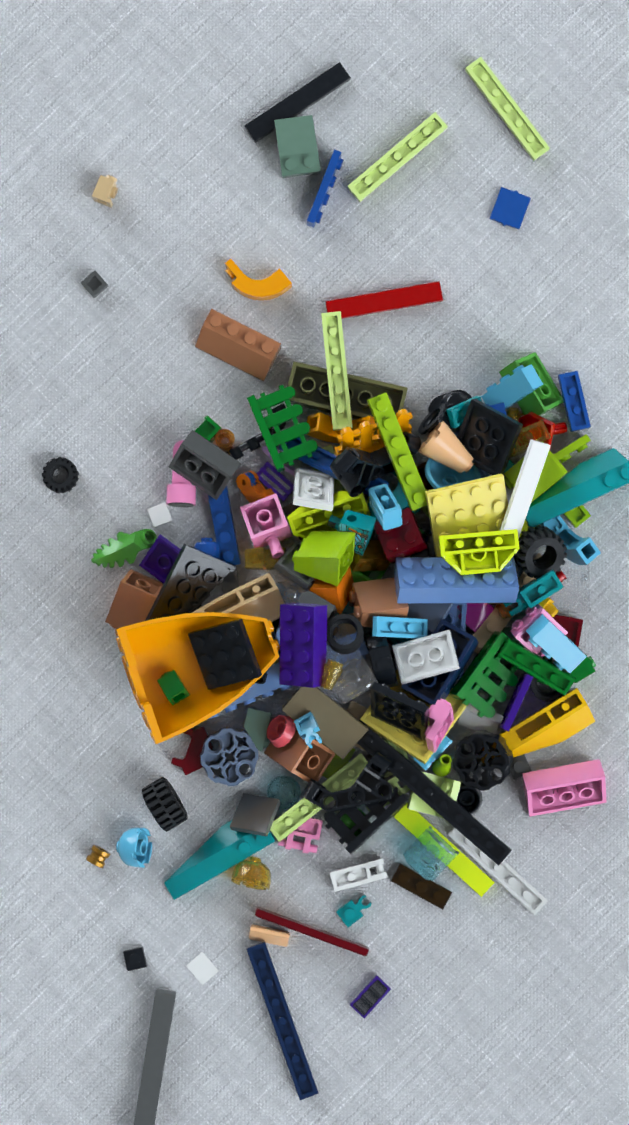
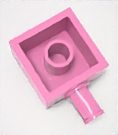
(267, 524)

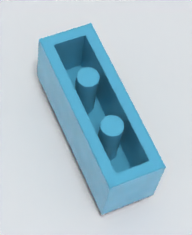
(513, 387)
(555, 644)

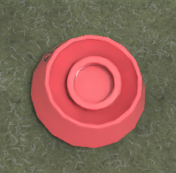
(281, 730)

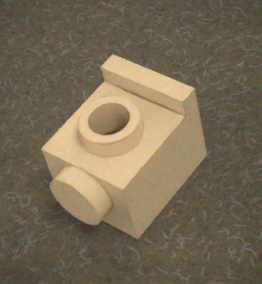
(105, 190)

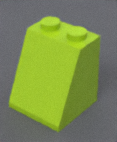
(550, 474)
(325, 555)

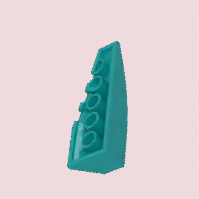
(581, 485)
(215, 856)

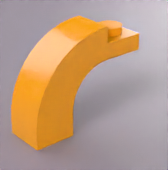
(260, 290)
(322, 428)

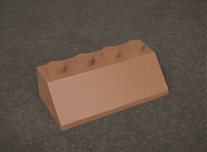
(237, 345)

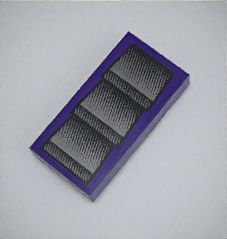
(370, 996)

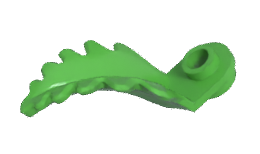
(124, 548)

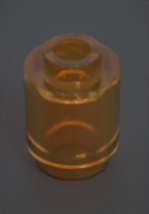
(222, 434)

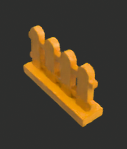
(366, 440)

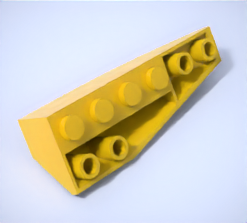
(548, 725)

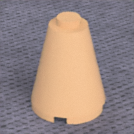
(446, 449)

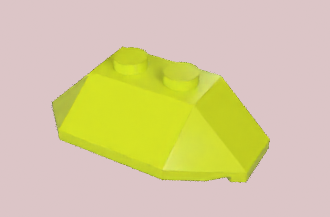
(308, 519)
(479, 551)

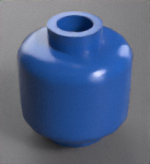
(208, 546)

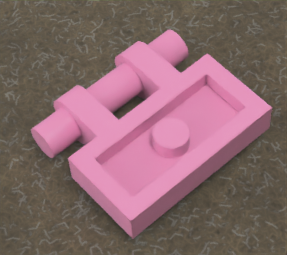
(311, 830)

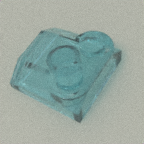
(429, 854)

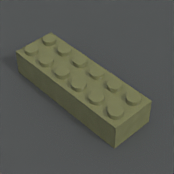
(313, 390)

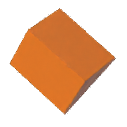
(334, 594)

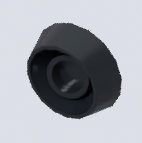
(469, 798)

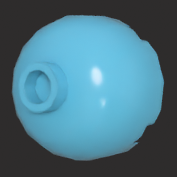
(134, 847)

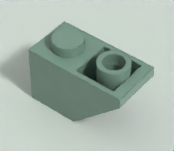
(256, 727)

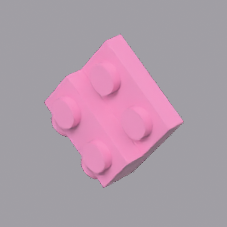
(520, 626)
(440, 720)

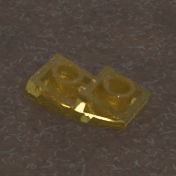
(260, 559)

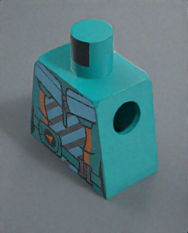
(358, 523)

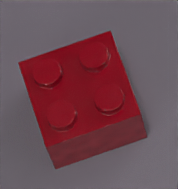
(402, 540)

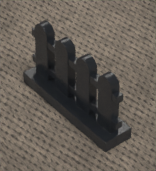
(368, 829)

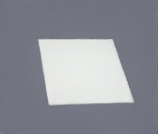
(202, 968)

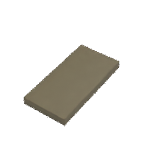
(337, 726)

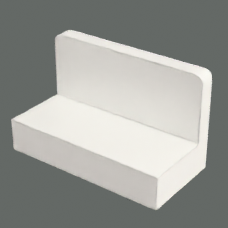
(472, 721)

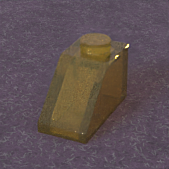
(535, 432)

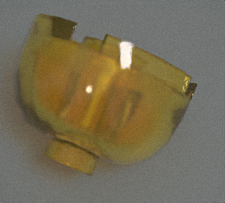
(252, 874)

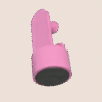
(181, 491)

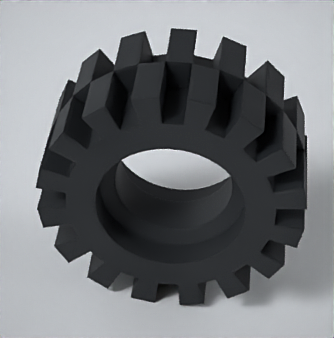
(48, 472)

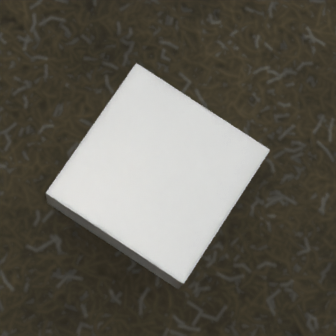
(159, 515)

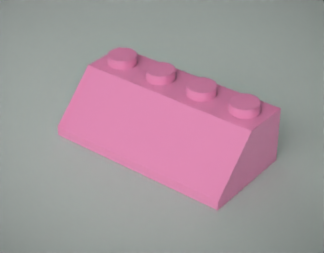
(564, 787)

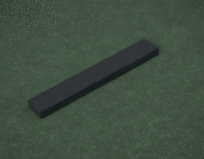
(298, 101)

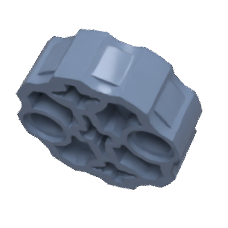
(223, 736)

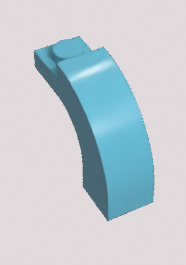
(579, 549)

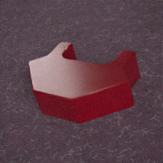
(192, 759)

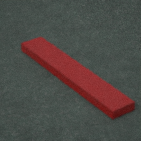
(386, 300)

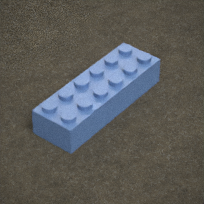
(437, 582)

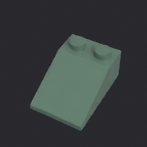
(297, 146)

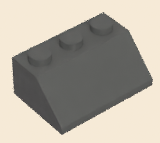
(204, 464)

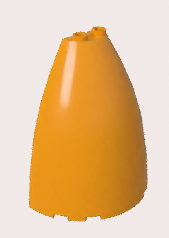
(164, 646)

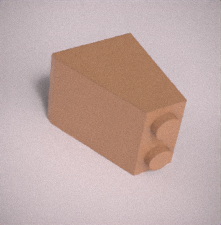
(133, 599)
(376, 599)
(301, 759)

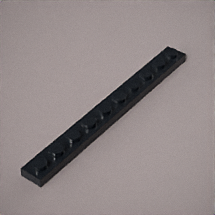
(436, 798)

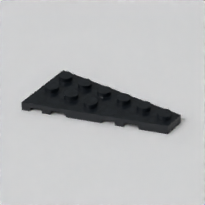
(189, 582)

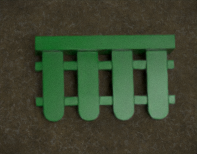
(278, 418)
(474, 674)

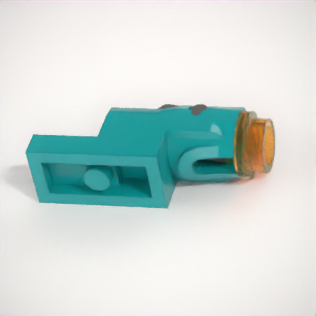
(531, 594)

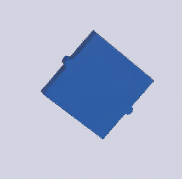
(510, 208)

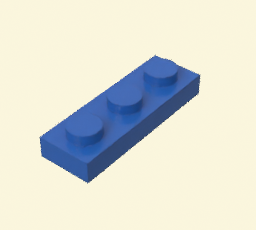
(574, 401)

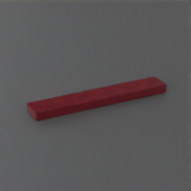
(312, 931)

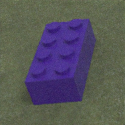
(302, 644)

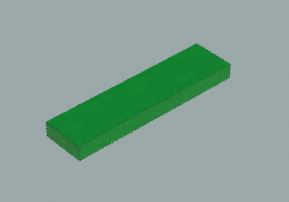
(536, 666)

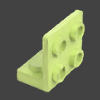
(448, 785)

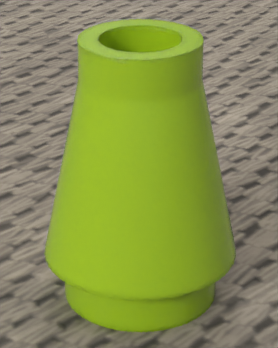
(442, 765)

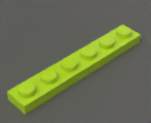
(398, 451)

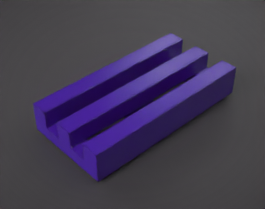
(284, 479)

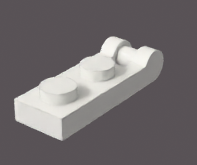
(357, 874)

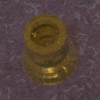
(331, 673)

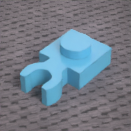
(307, 728)

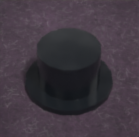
(435, 416)

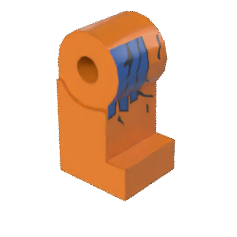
(251, 487)

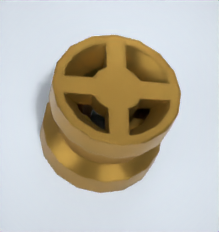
(98, 856)

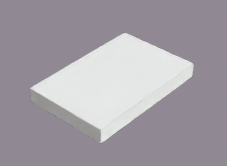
(313, 489)
(425, 657)

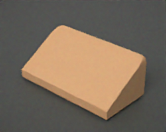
(269, 935)

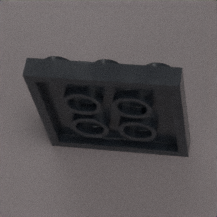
(489, 436)
(225, 654)
(399, 710)

